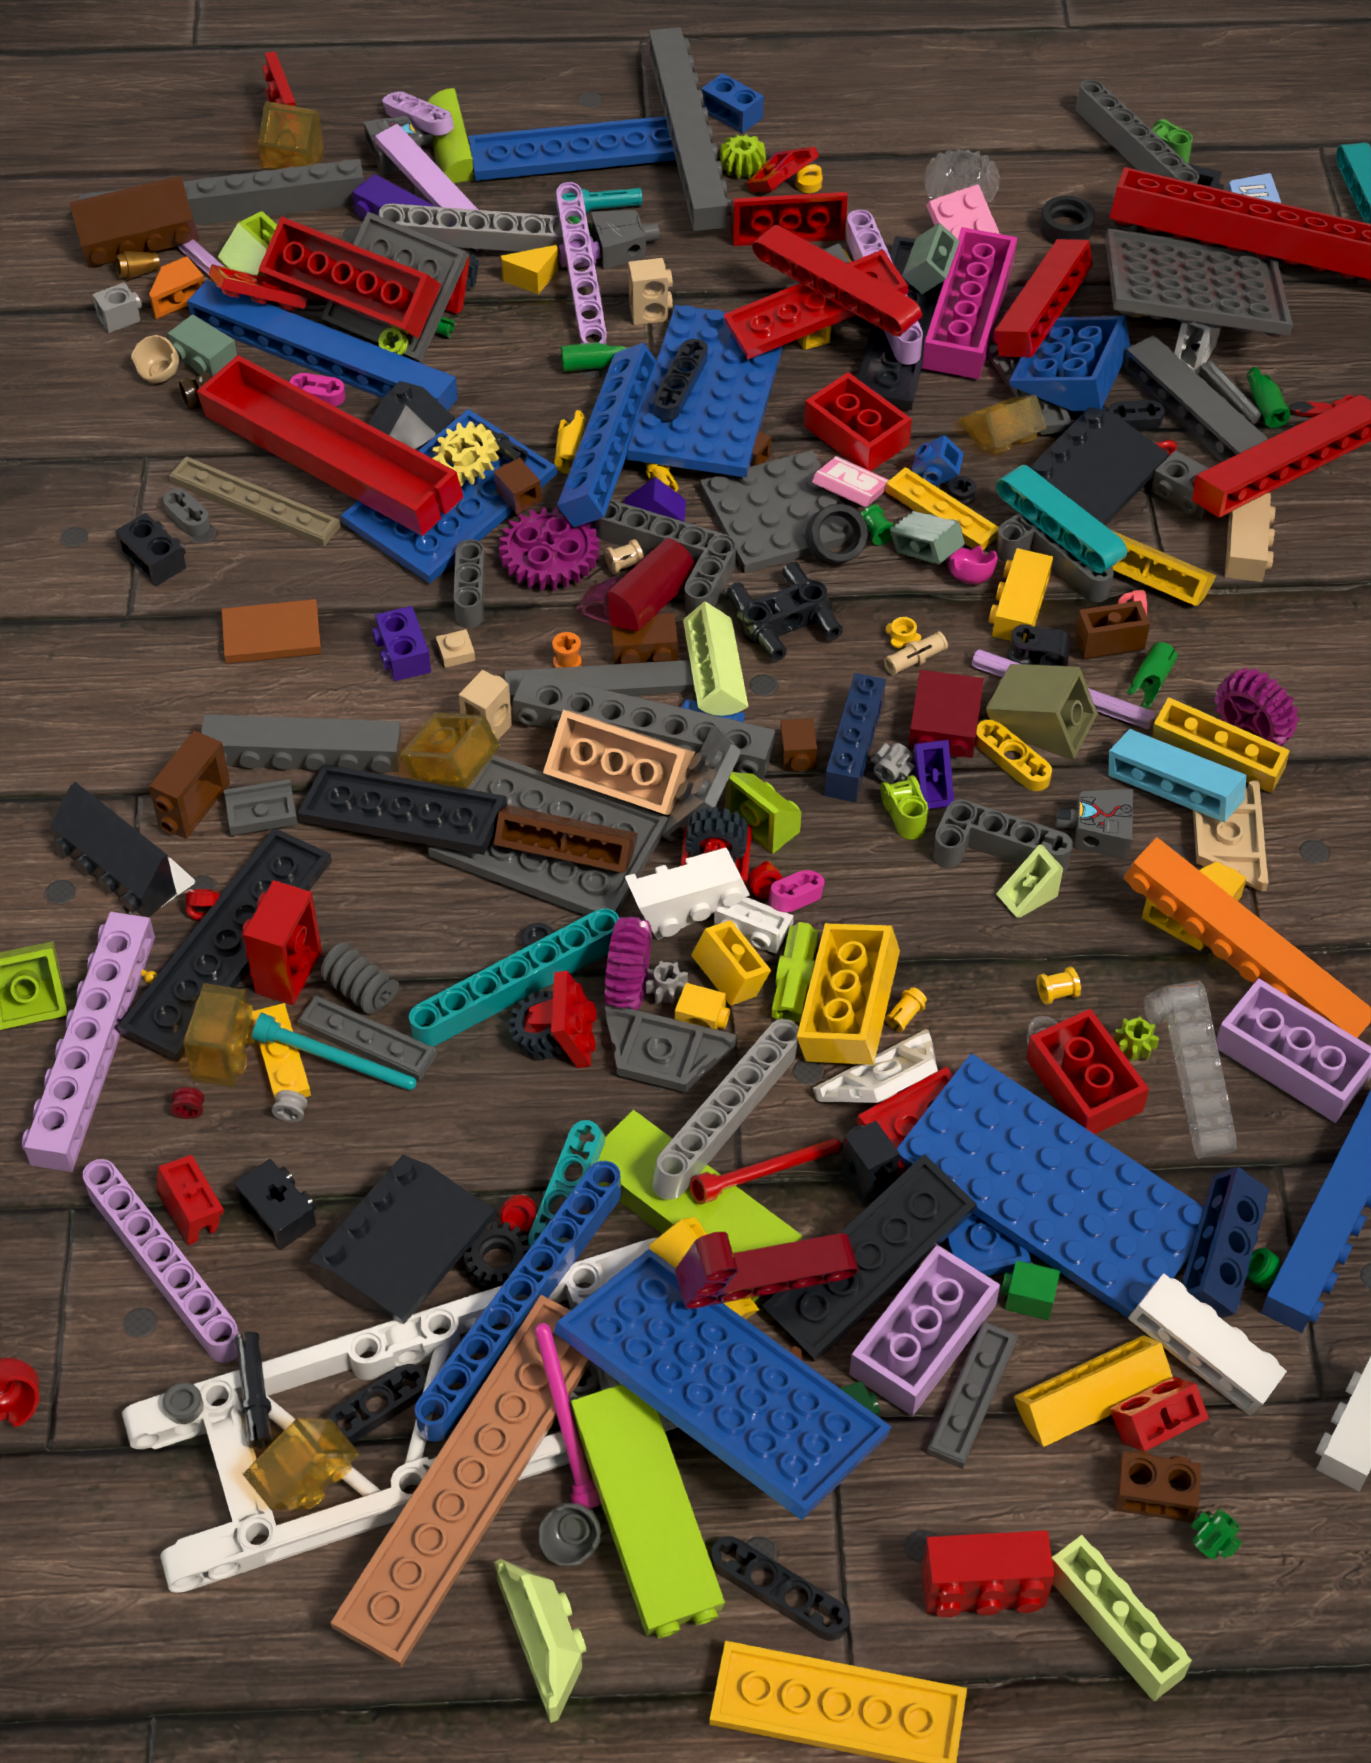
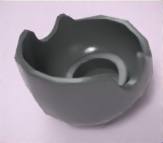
(569, 1534)

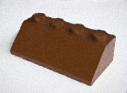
(134, 220)

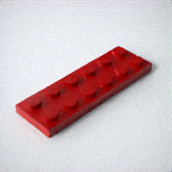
(800, 310)

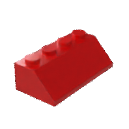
(806, 215)

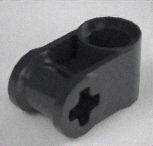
(1041, 646)

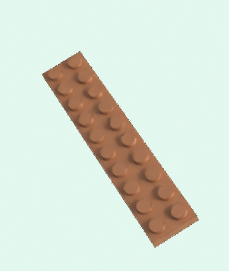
(459, 1494)

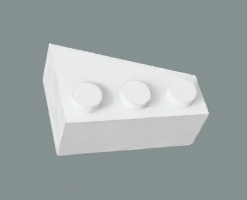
(687, 892)
(1348, 1451)

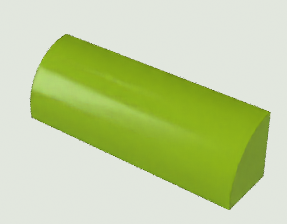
(452, 149)

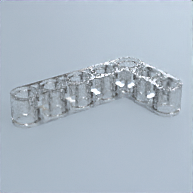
(1197, 1063)

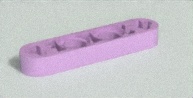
(421, 113)

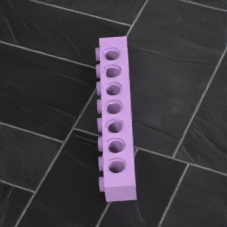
(61, 1147)

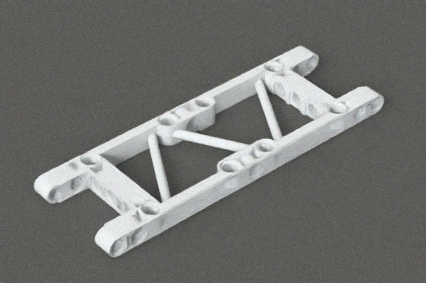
(227, 1548)

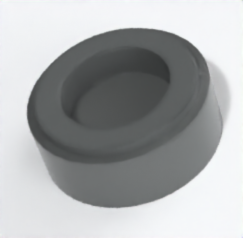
(183, 1403)

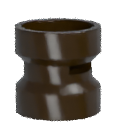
(189, 389)

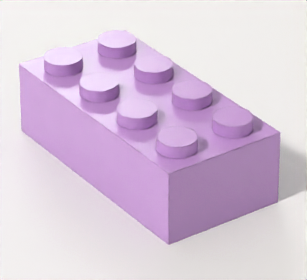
(1296, 1050)
(924, 1330)

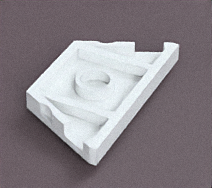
(892, 1072)

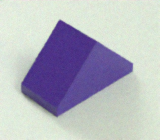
(659, 499)
(934, 772)

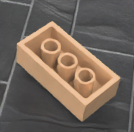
(618, 762)

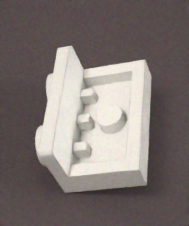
(758, 923)

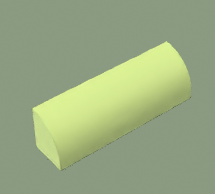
(714, 661)

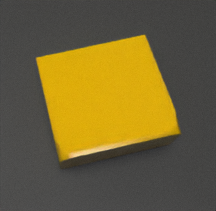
(815, 339)

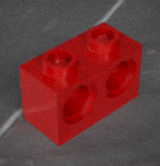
(1159, 1413)

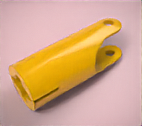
(569, 441)

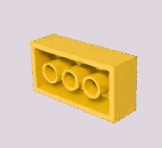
(848, 994)

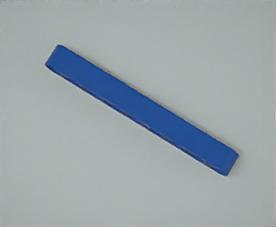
(508, 1311)

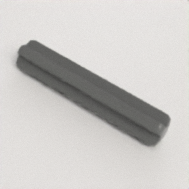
(1229, 391)

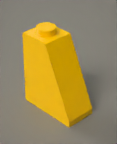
(1225, 877)

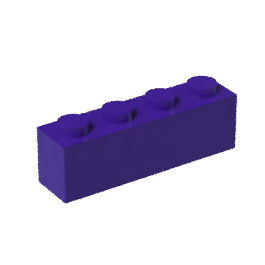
(377, 192)

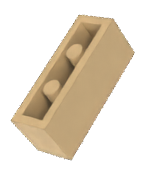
(1249, 540)

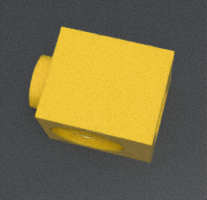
(702, 1007)

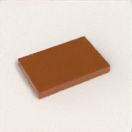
(271, 631)

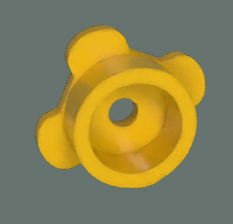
(902, 632)

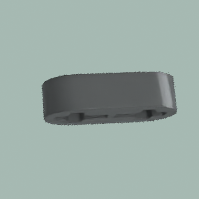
(181, 516)

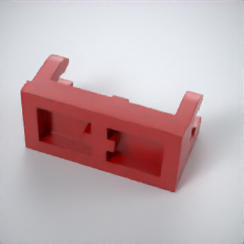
(188, 1198)

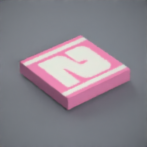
(850, 481)

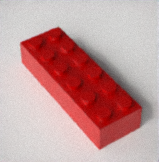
(350, 277)

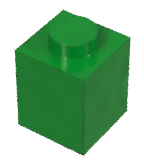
(1030, 1289)

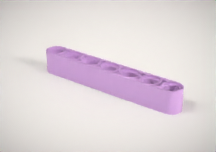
(864, 240)
(164, 1274)

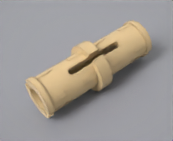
(931, 644)

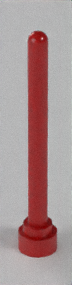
(707, 1186)

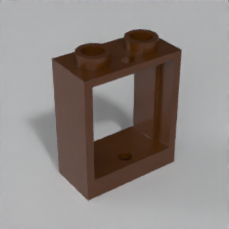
(189, 784)

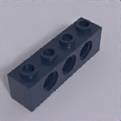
(855, 737)
(1225, 1240)

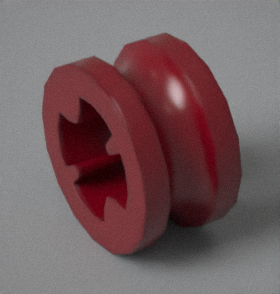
(187, 1103)

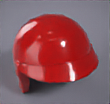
(17, 1391)

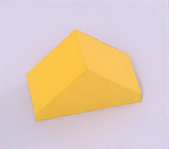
(530, 268)

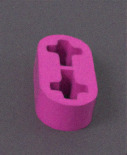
(321, 387)
(796, 891)

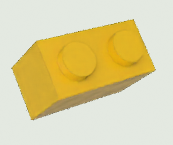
(731, 962)

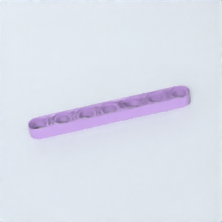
(580, 255)

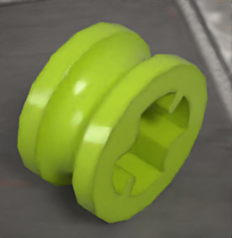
(386, 338)

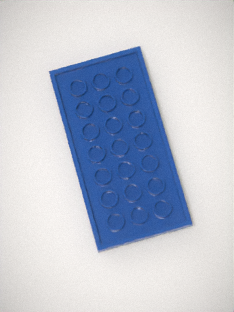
(723, 409)
(1055, 1186)
(724, 1384)

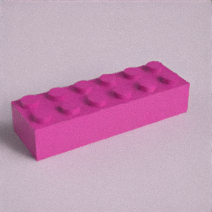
(969, 303)

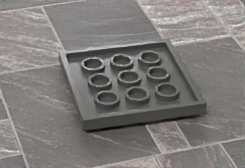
(415, 251)
(772, 510)

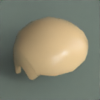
(155, 359)

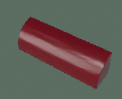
(650, 585)

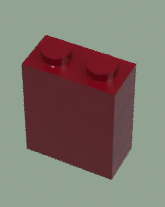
(946, 710)

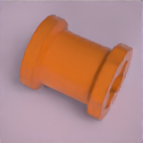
(566, 647)

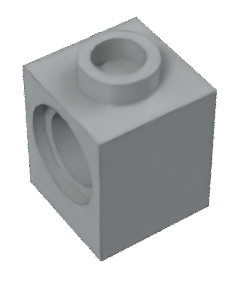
(117, 307)

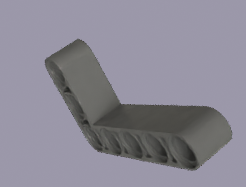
(710, 550)

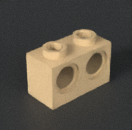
(649, 291)

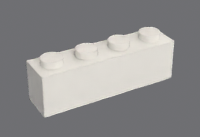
(1208, 1344)

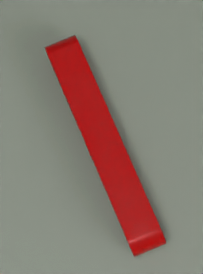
(837, 280)

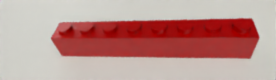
(1284, 457)

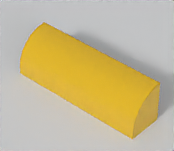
(1164, 572)
(1091, 1389)

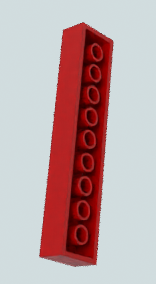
(1243, 223)

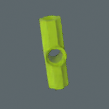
(795, 972)

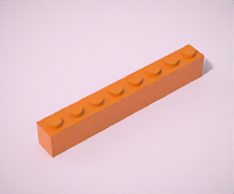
(1241, 936)

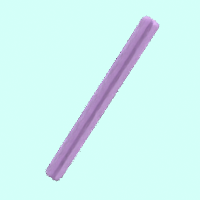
(1104, 703)

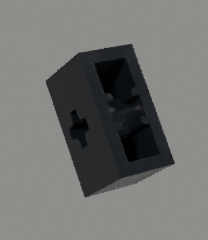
(869, 1161)
(276, 1203)

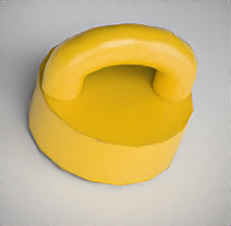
(809, 179)

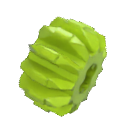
(742, 155)

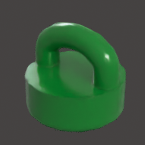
(1263, 1268)

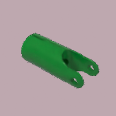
(587, 356)
(1268, 399)
(1153, 672)

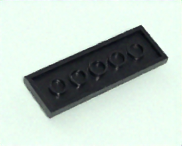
(402, 809)
(887, 1244)

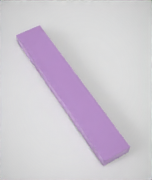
(421, 169)

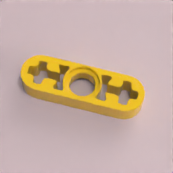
(1016, 768)

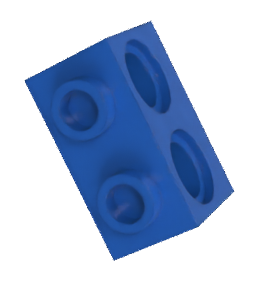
(733, 103)

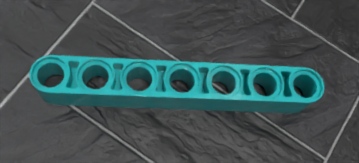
(503, 988)

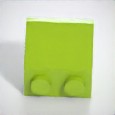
(770, 815)
(30, 986)

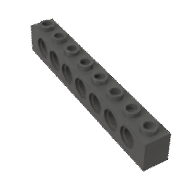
(543, 698)

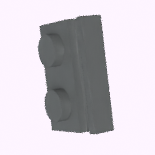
(260, 807)

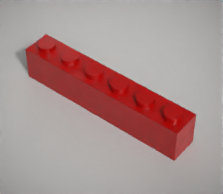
(1043, 298)

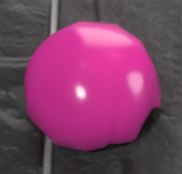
(972, 565)

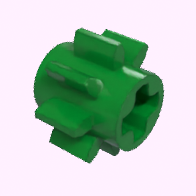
(1216, 1534)

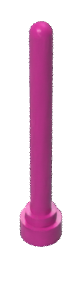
(584, 1487)

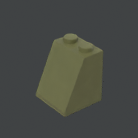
(1045, 707)

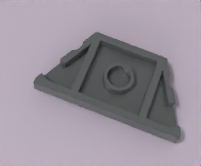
(705, 781)
(663, 1048)

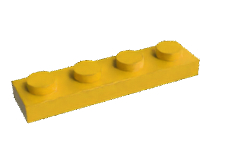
(929, 499)

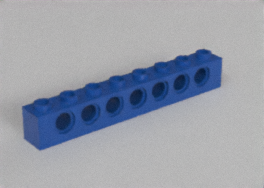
(607, 436)

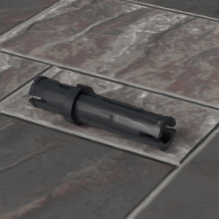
(255, 1404)

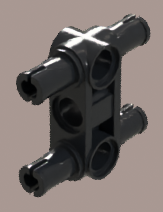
(784, 611)

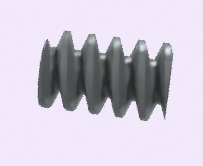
(358, 979)

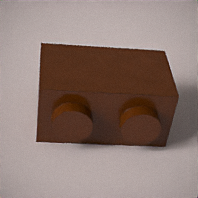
(1112, 629)
(652, 643)

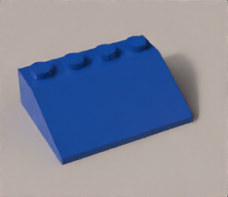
(1075, 362)

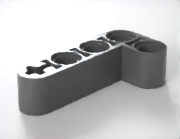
(1024, 535)
(994, 833)

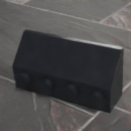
(112, 852)

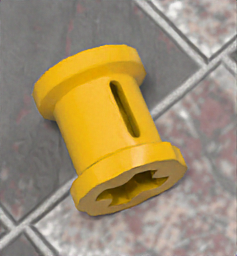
(1058, 985)

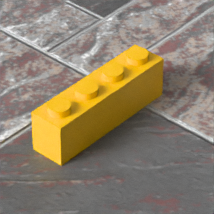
(1221, 743)

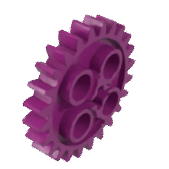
(548, 549)

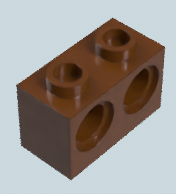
(1157, 1496)

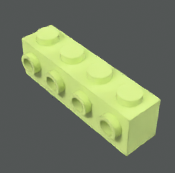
(1119, 1618)

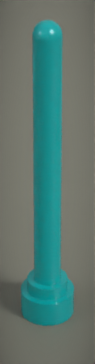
(269, 1030)

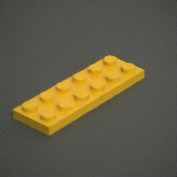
(837, 1706)

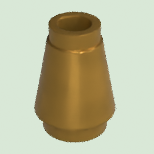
(133, 264)

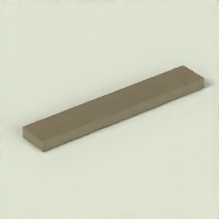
(255, 501)

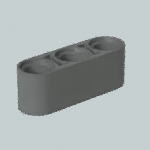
(469, 583)

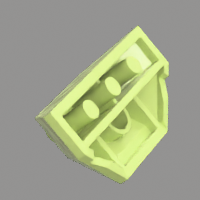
(544, 1633)

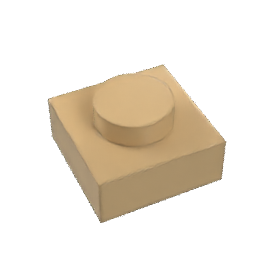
(455, 648)

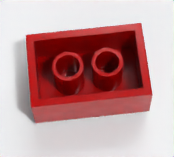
(857, 422)
(282, 942)
(1087, 1072)
(987, 1573)

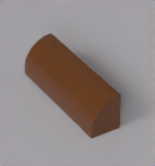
(565, 838)

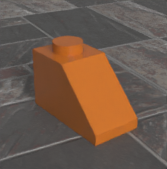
(174, 286)

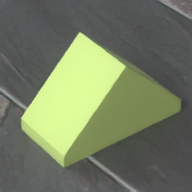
(1032, 883)

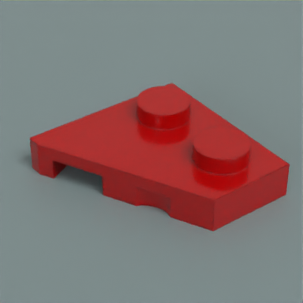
(781, 167)

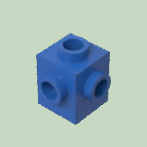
(938, 461)

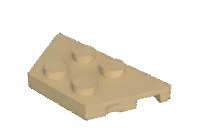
(1236, 842)

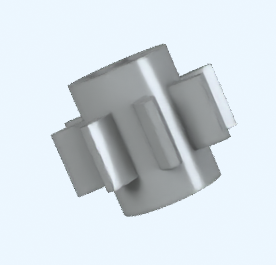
(892, 763)
(666, 982)

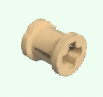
(613, 556)

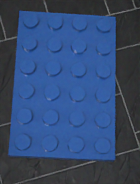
(469, 519)

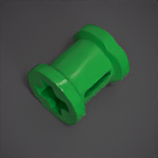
(877, 524)

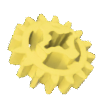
(465, 452)

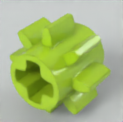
(1136, 1038)

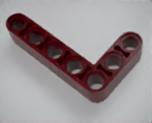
(716, 1275)

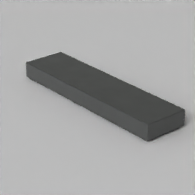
(367, 1037)
(972, 1395)

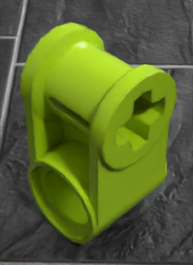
(906, 807)

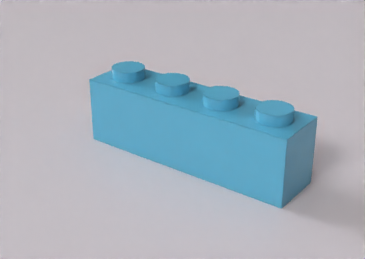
(1177, 775)

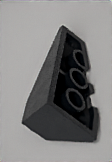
(410, 415)

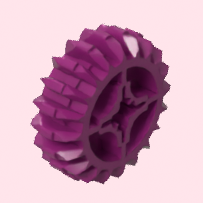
(1257, 705)
(628, 963)

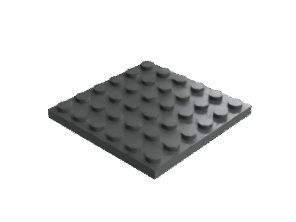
(1196, 283)

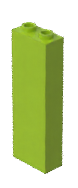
(635, 1148)
(647, 1511)

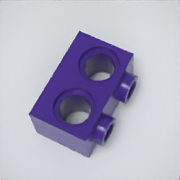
(402, 643)

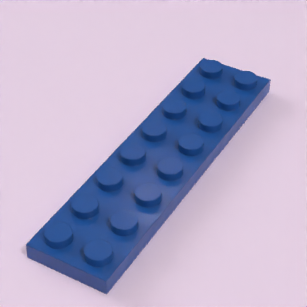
(570, 148)

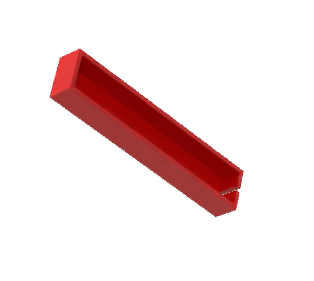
(331, 445)

